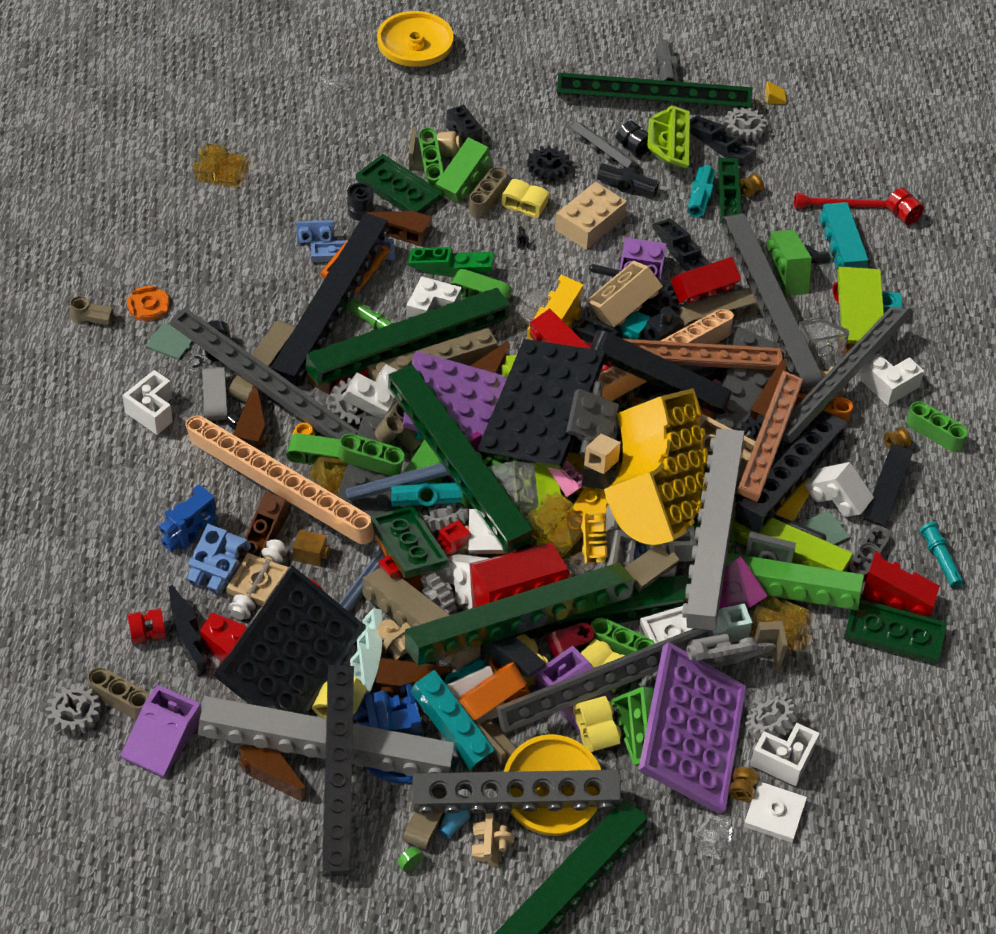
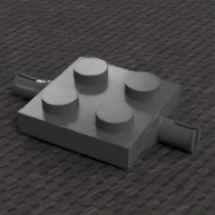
(591, 416)

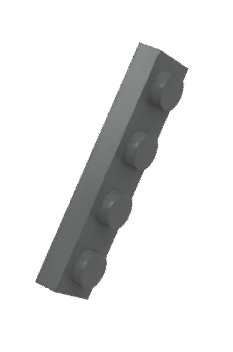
(599, 143)

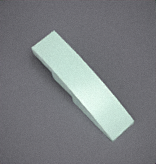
(369, 650)

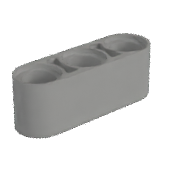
(215, 394)

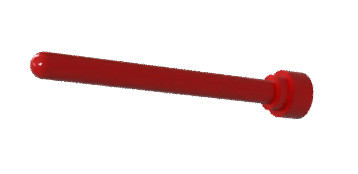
(802, 201)

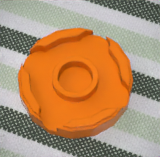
(153, 307)

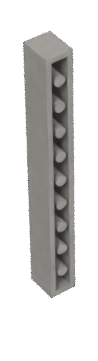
(715, 530)
(307, 736)

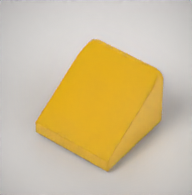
(774, 94)

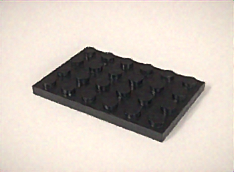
(537, 403)
(289, 646)

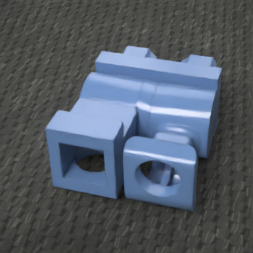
(211, 564)

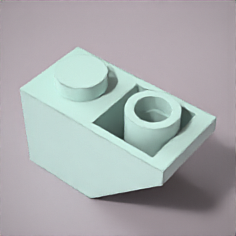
(734, 622)

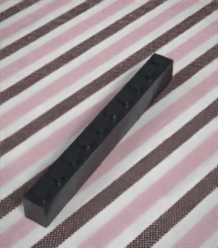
(332, 297)

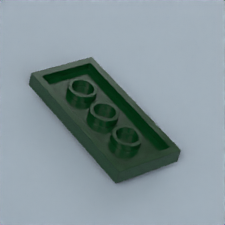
(399, 185)
(409, 542)
(896, 631)

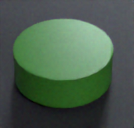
(410, 858)

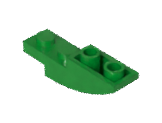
(446, 263)

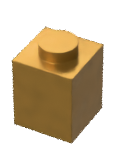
(310, 548)

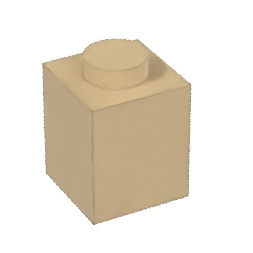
(602, 453)

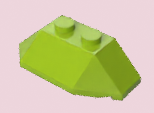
(670, 136)

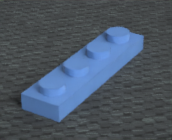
(325, 251)

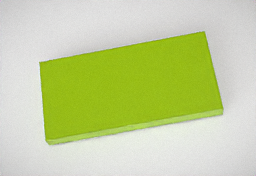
(859, 300)

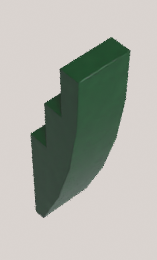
(728, 187)

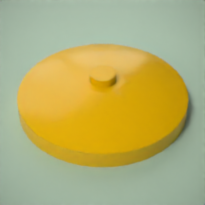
(415, 38)
(552, 754)

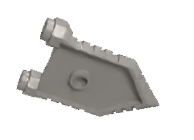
(725, 652)

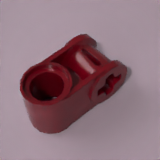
(576, 636)

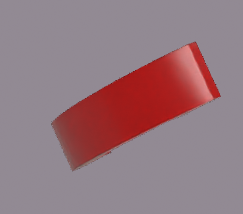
(450, 540)

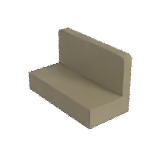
(415, 154)
(651, 566)
(773, 633)
(502, 746)

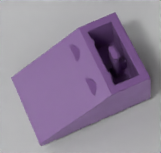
(644, 252)
(563, 667)
(162, 730)

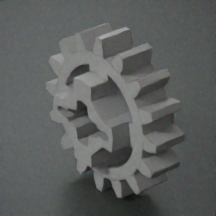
(745, 123)
(346, 411)
(443, 515)
(439, 592)
(63, 717)
(772, 717)

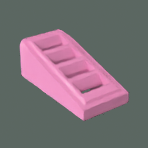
(568, 478)

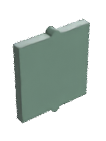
(169, 342)
(829, 526)

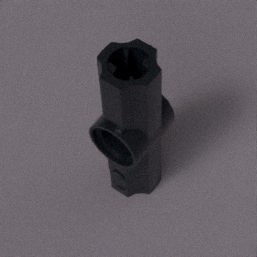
(628, 180)

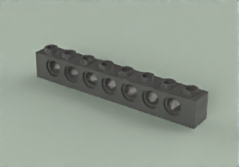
(527, 781)

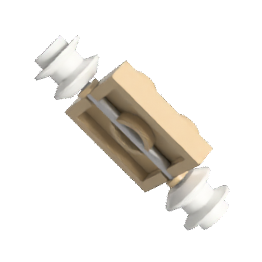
(256, 579)

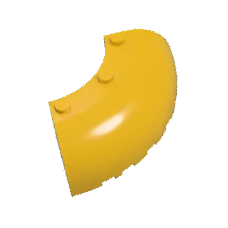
(660, 468)

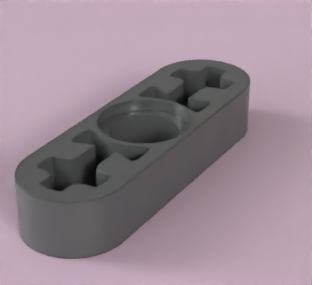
(867, 545)

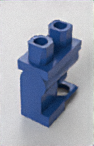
(187, 518)
(381, 712)

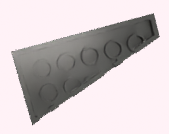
(744, 383)
(357, 476)

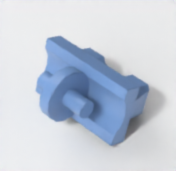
(315, 231)

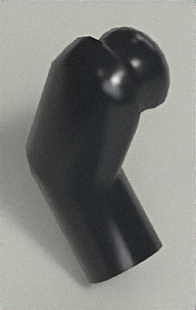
(817, 256)

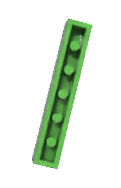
(805, 582)

